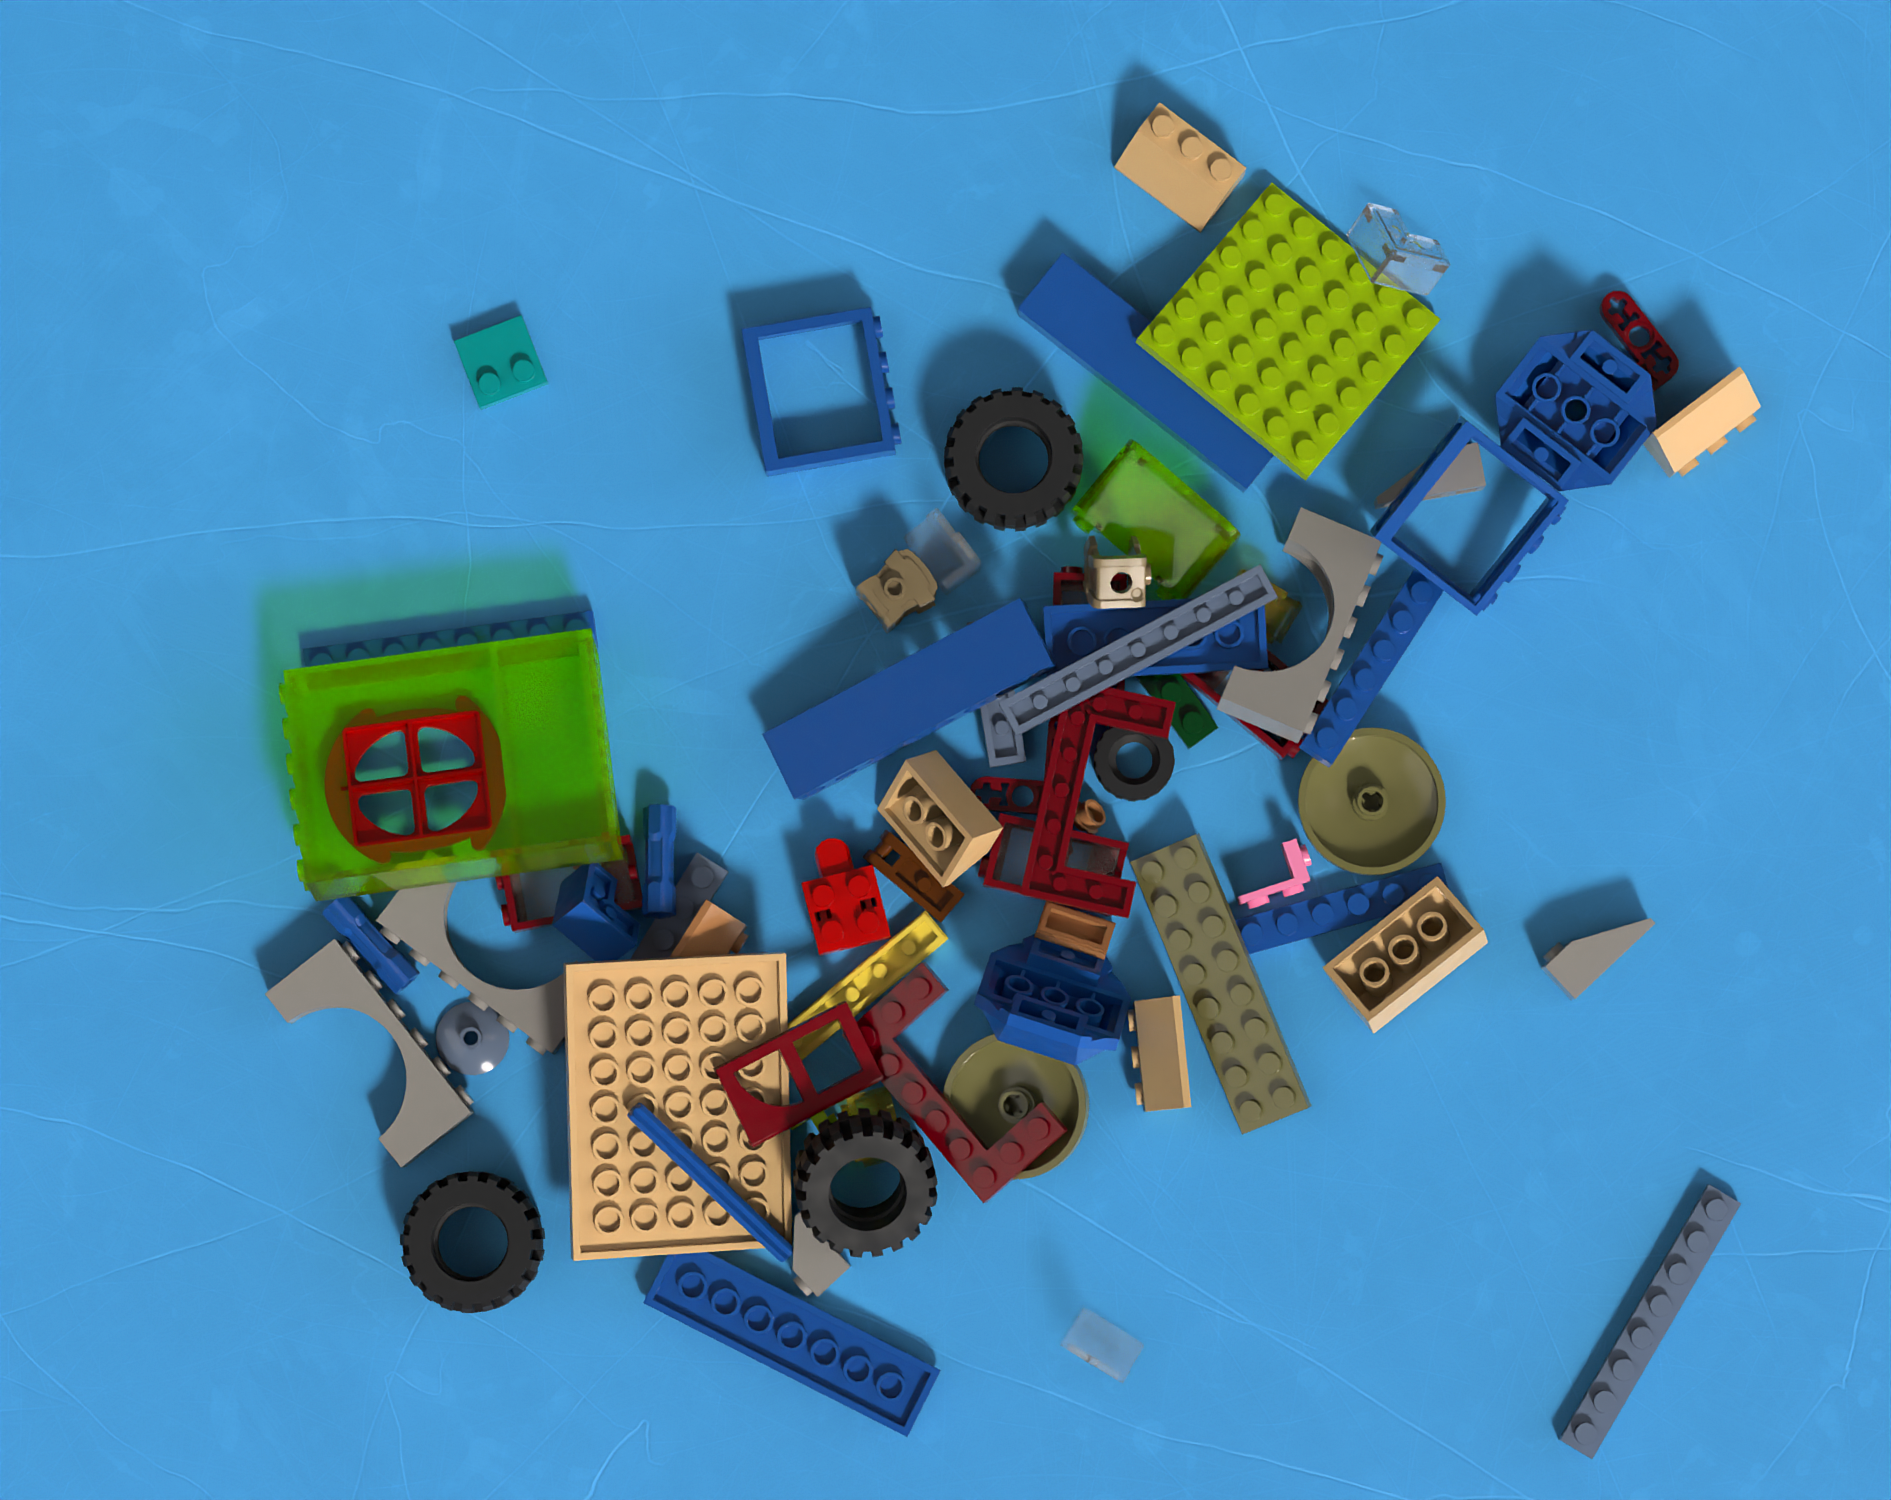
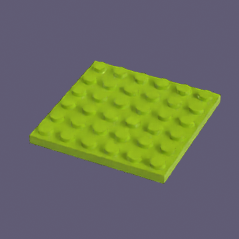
(1287, 331)

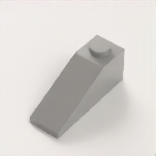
(1461, 477)
(1585, 959)

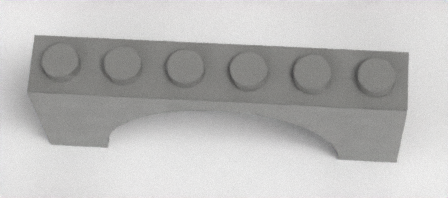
(1286, 697)
(420, 921)
(430, 1101)

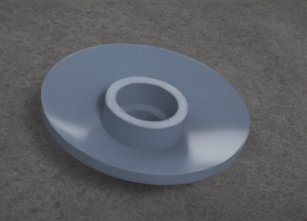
(485, 1053)

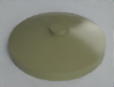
(1373, 804)
(1001, 1083)

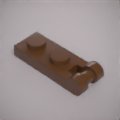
(913, 877)

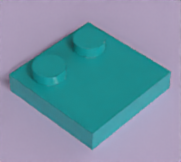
(501, 362)

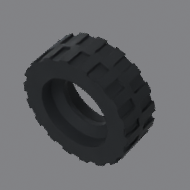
(1133, 788)

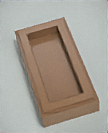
(1075, 930)

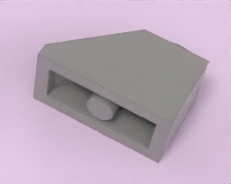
(814, 1261)

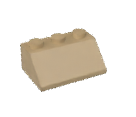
(1180, 167)
(1704, 424)
(939, 817)
(1160, 1054)

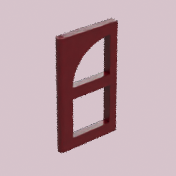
(765, 1120)

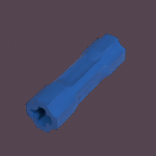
(659, 886)
(389, 963)

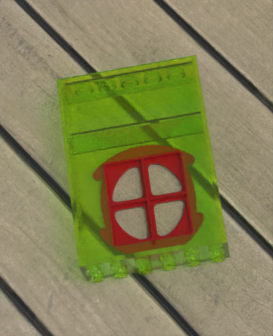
(539, 765)

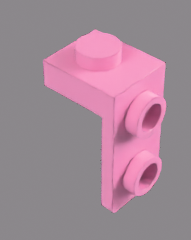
(1297, 860)

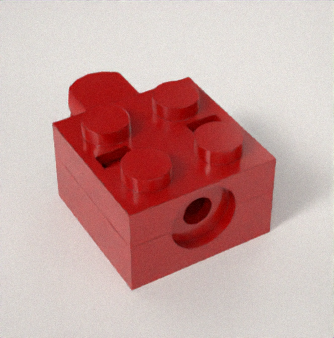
(844, 901)

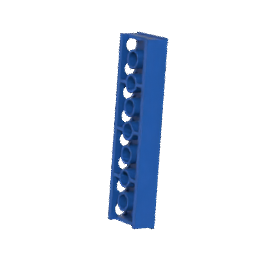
(1101, 336)
(909, 700)

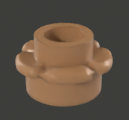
(1089, 816)

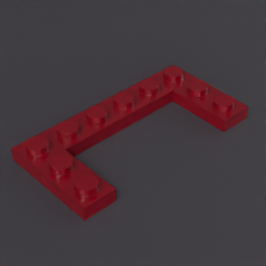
(1045, 870)
(981, 1167)

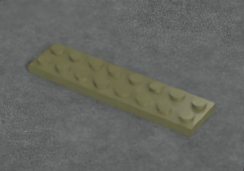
(1220, 984)

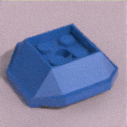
(1565, 450)
(1053, 1000)

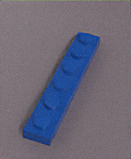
(1371, 668)
(1333, 910)

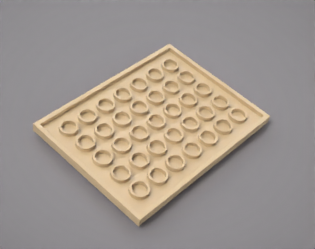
(652, 1039)

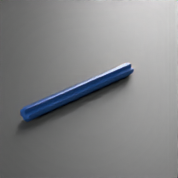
(710, 1182)

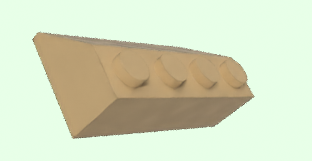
(1405, 954)

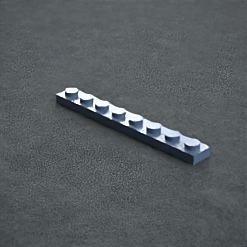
(1138, 650)
(1649, 1321)

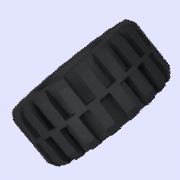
(1020, 410)
(875, 1226)
(422, 1247)

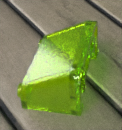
(1171, 521)

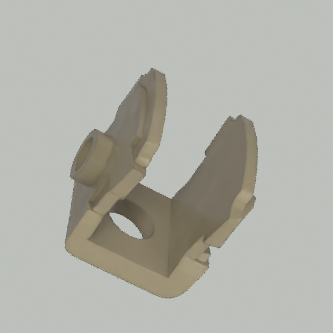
(1101, 569)
(898, 589)

